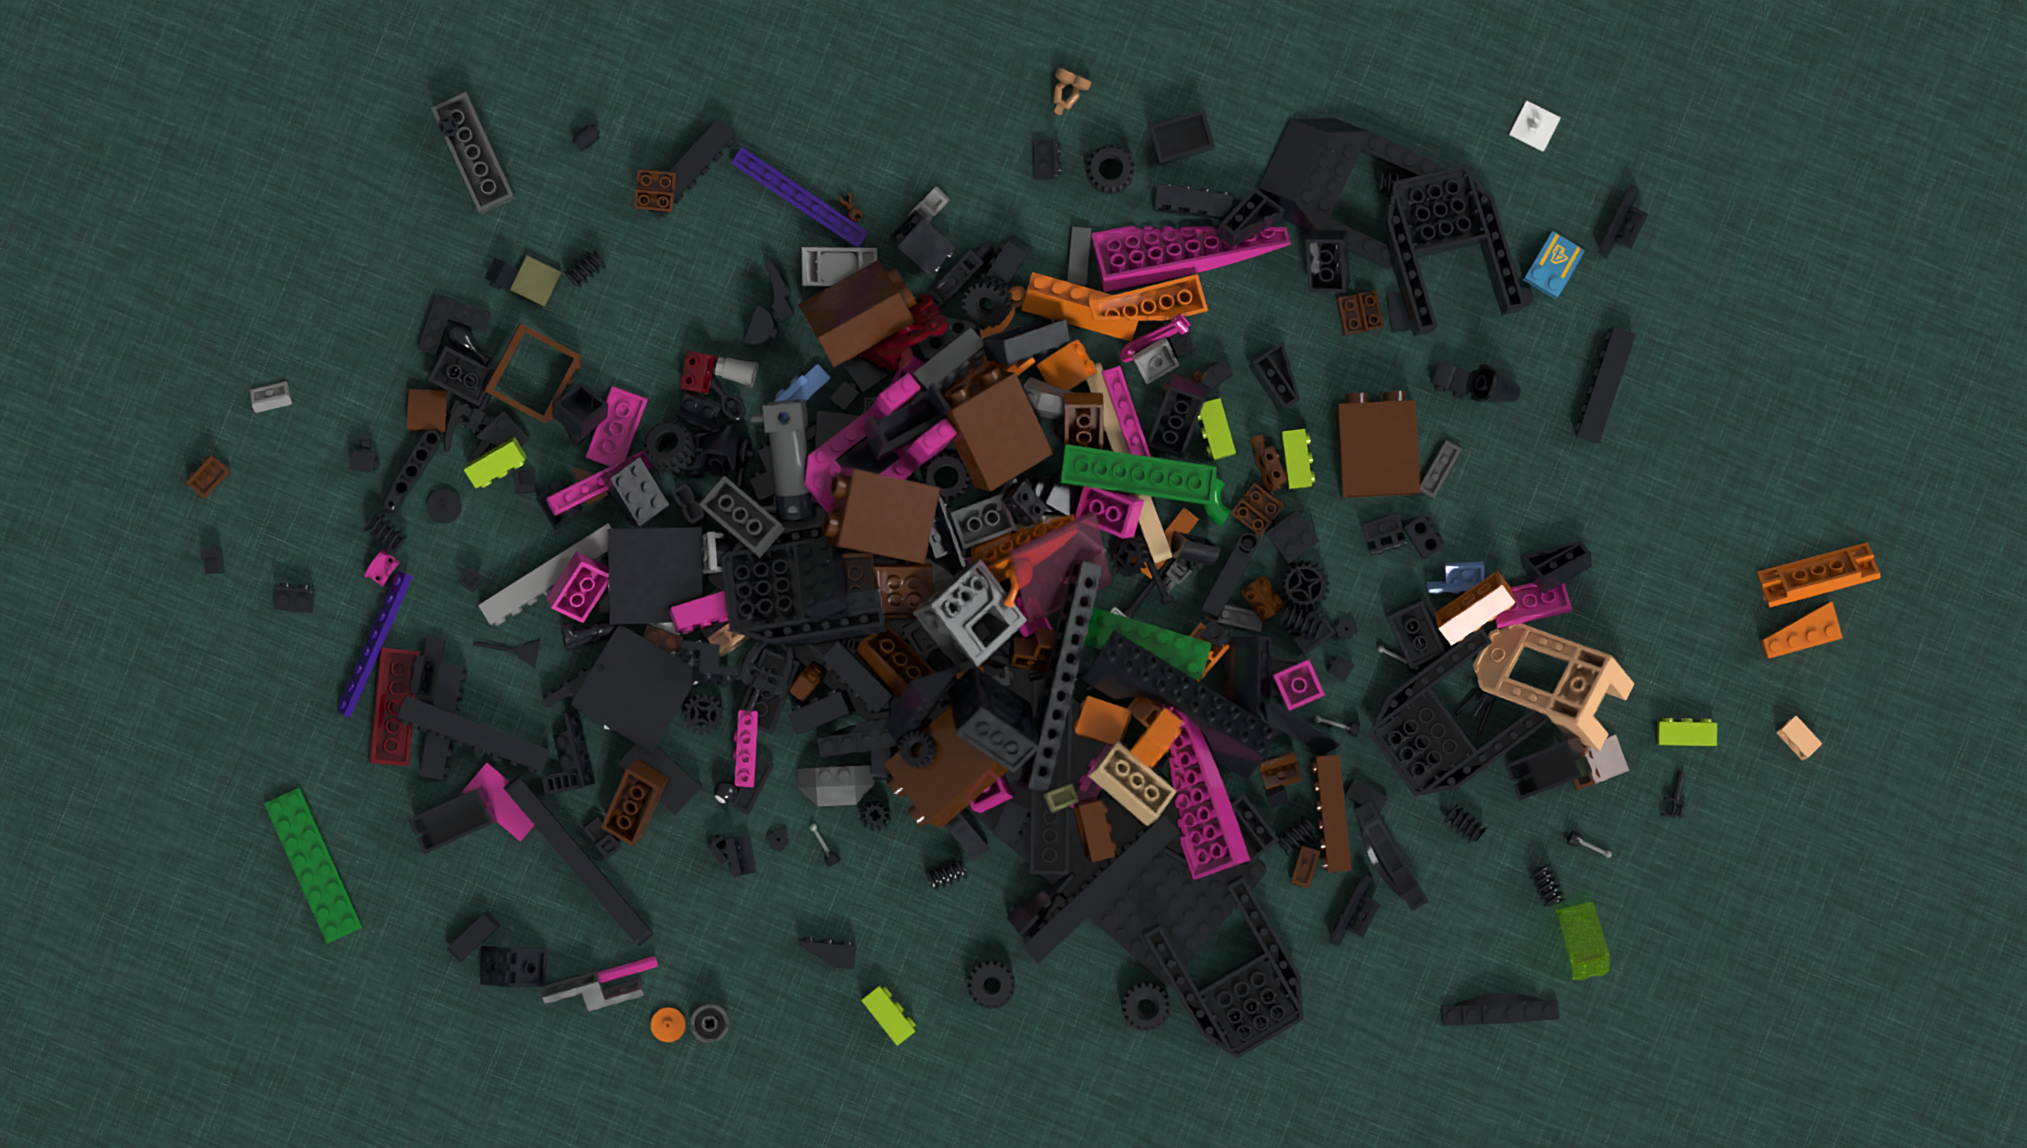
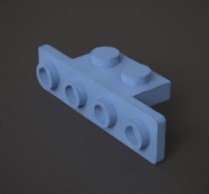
(804, 386)
(1458, 578)

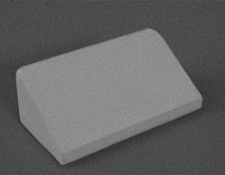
(270, 397)

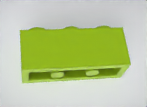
(1216, 430)
(1297, 459)
(495, 463)
(1687, 732)
(889, 1014)

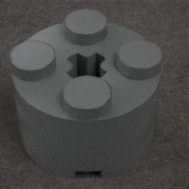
(699, 1023)

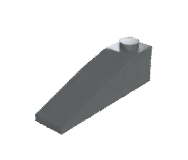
(1045, 399)

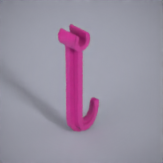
(1178, 324)

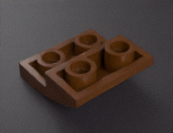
(655, 190)
(1359, 313)
(427, 410)
(1258, 508)

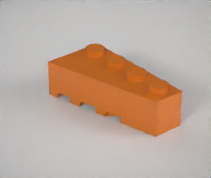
(1808, 631)

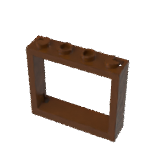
(504, 360)

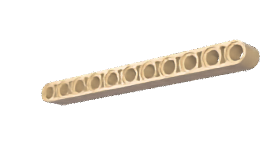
(1148, 518)

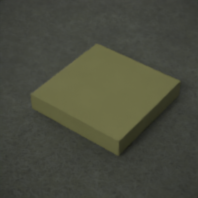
(535, 281)

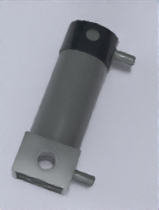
(788, 458)

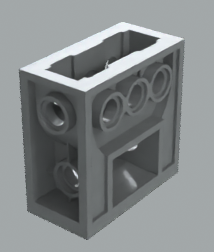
(952, 625)

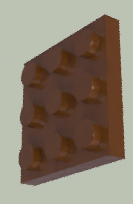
(903, 588)

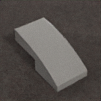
(932, 204)

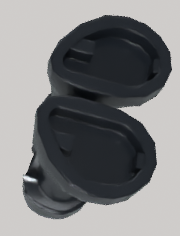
(593, 634)

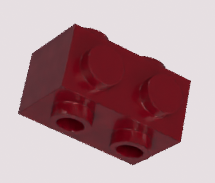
(697, 372)

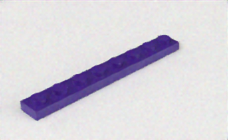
(799, 197)
(373, 646)

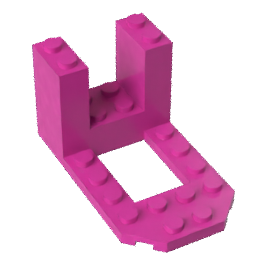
(822, 462)

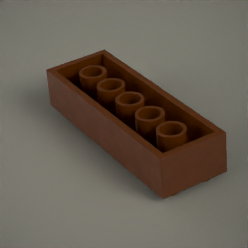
(1332, 813)

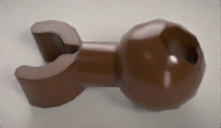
(853, 212)

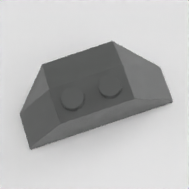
(835, 784)

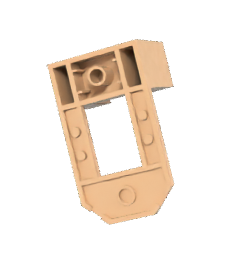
(1578, 692)

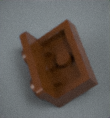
(208, 476)
(1263, 598)
(1280, 771)

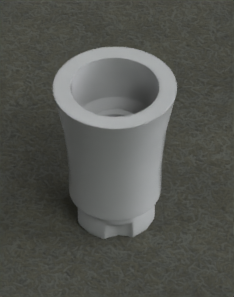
(737, 370)

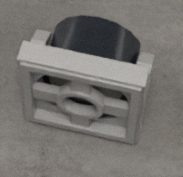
(712, 550)

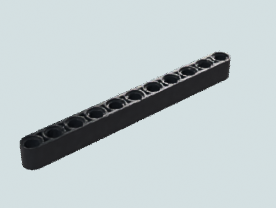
(578, 860)

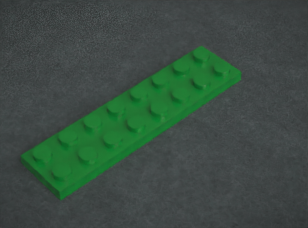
(1138, 475)
(1174, 648)
(313, 865)

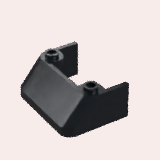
(907, 423)

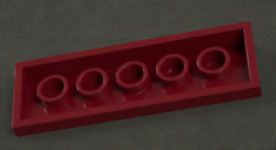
(388, 737)

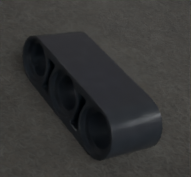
(473, 936)

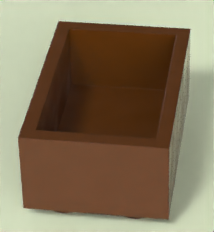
(1094, 829)

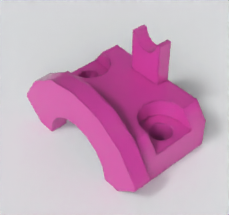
(381, 567)

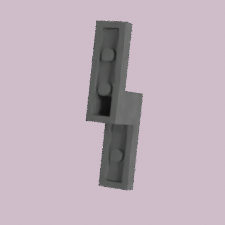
(592, 991)

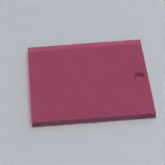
(1046, 562)

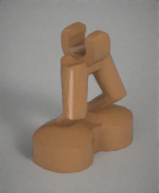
(1068, 78)

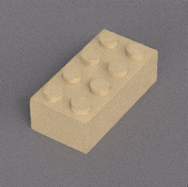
(1132, 783)

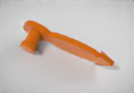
(1018, 296)

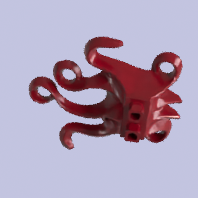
(894, 347)

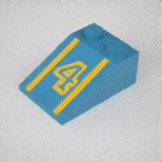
(1554, 265)

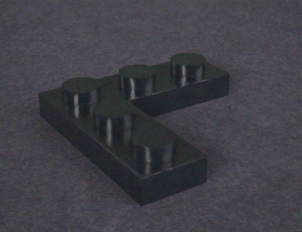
(441, 313)

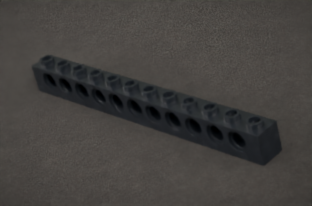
(1056, 666)

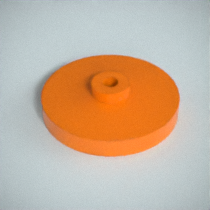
(668, 1024)

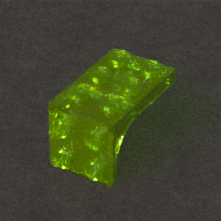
(1584, 941)

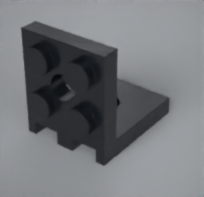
(512, 966)

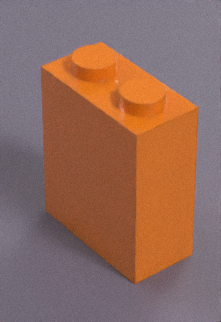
(1067, 366)
(1102, 721)

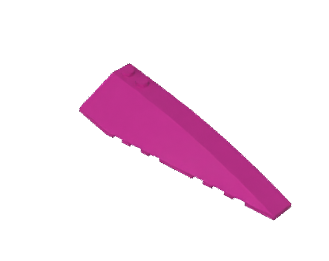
(1151, 255)
(1206, 815)

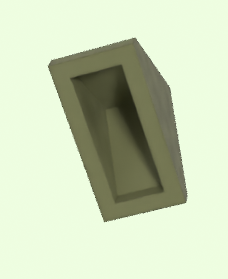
(1061, 798)

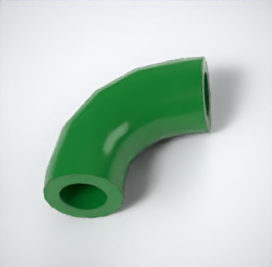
(1217, 510)

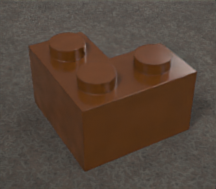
(1034, 652)

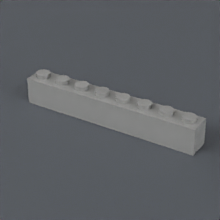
(542, 579)

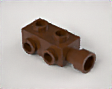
(1271, 467)

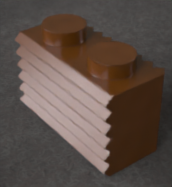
(807, 680)

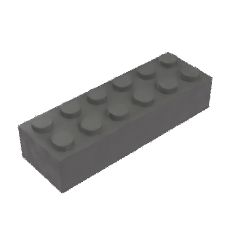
(475, 155)

